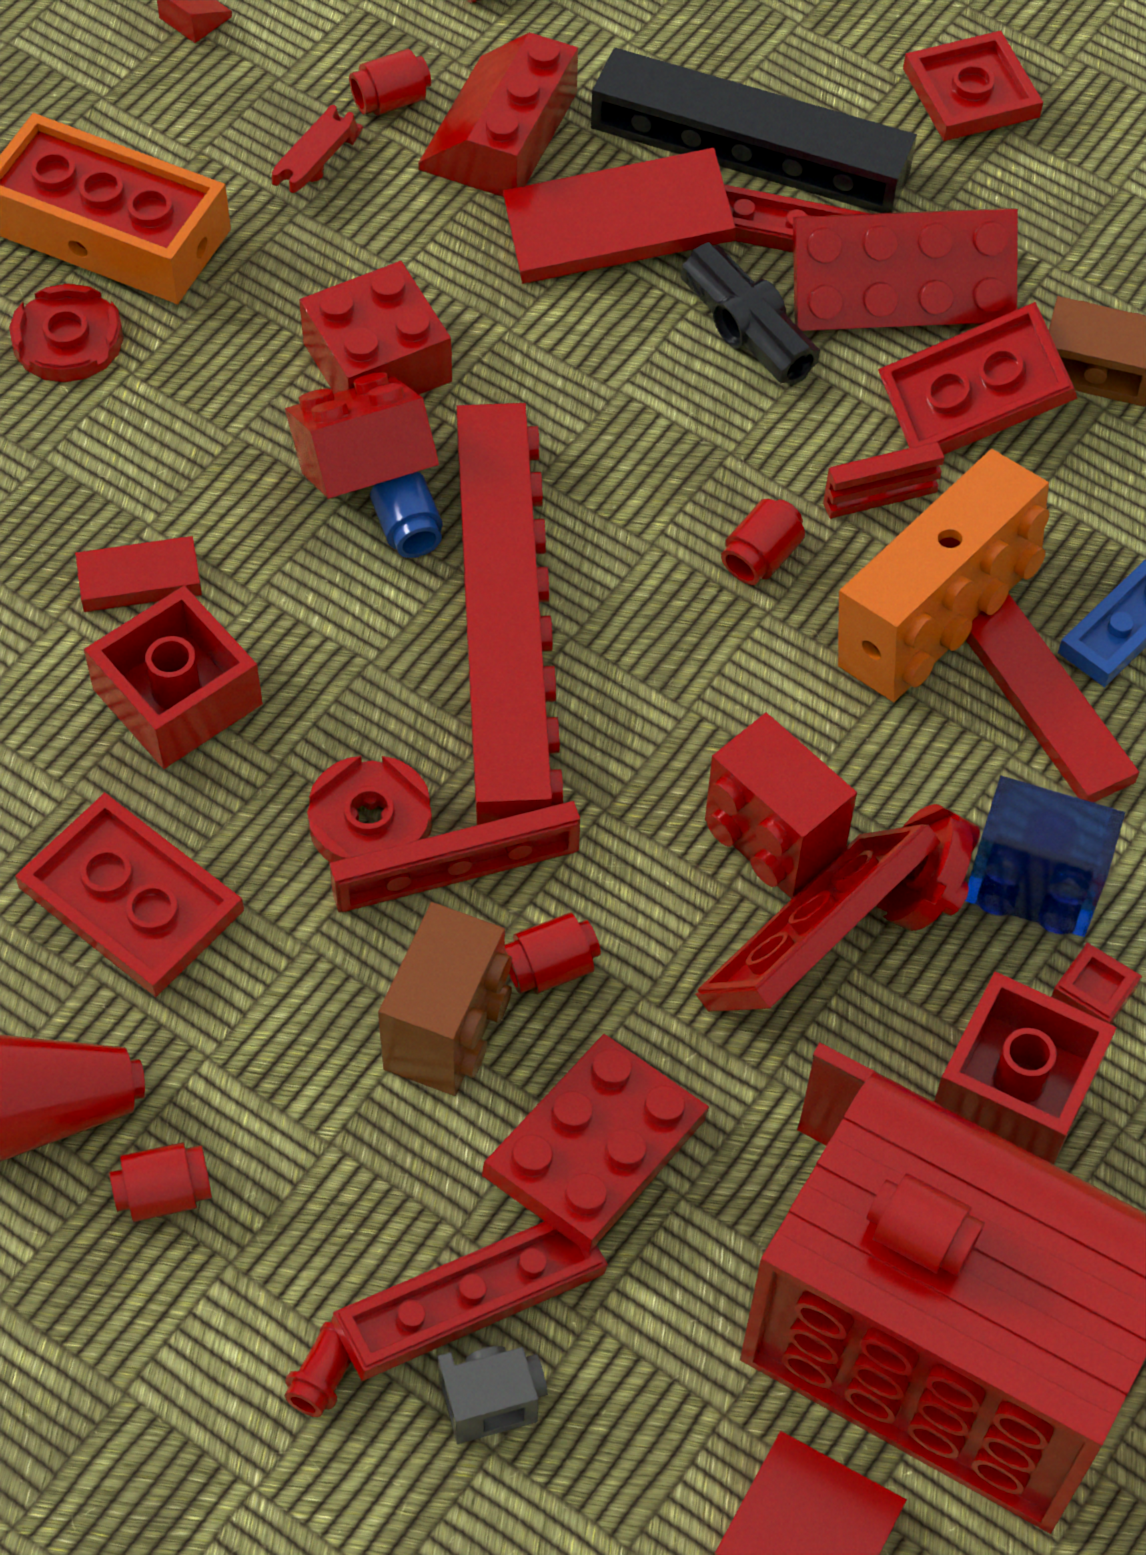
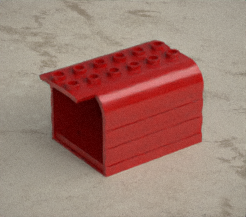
(979, 1373)

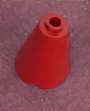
(61, 1090)

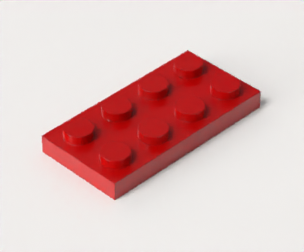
(904, 268)

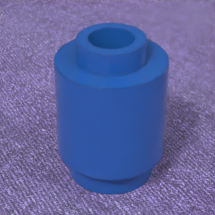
(408, 514)

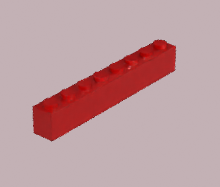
(503, 613)

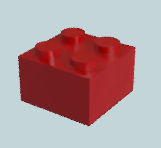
(377, 327)
(361, 434)
(174, 676)
(778, 805)
(1024, 1066)

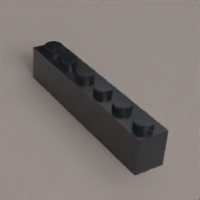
(753, 131)

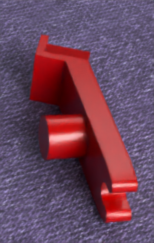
(309, 154)

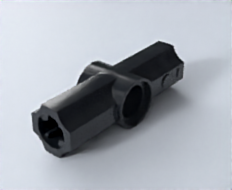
(750, 314)

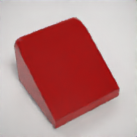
(193, 17)

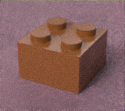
(445, 999)

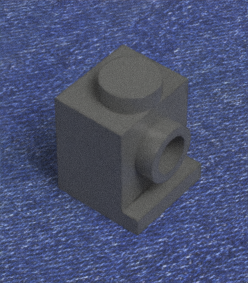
(491, 1391)

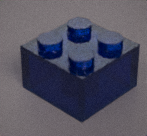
(1044, 856)

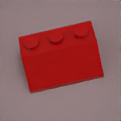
(505, 115)

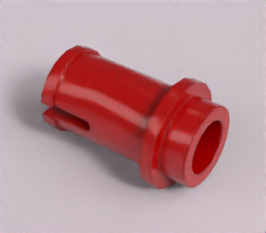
(314, 1384)

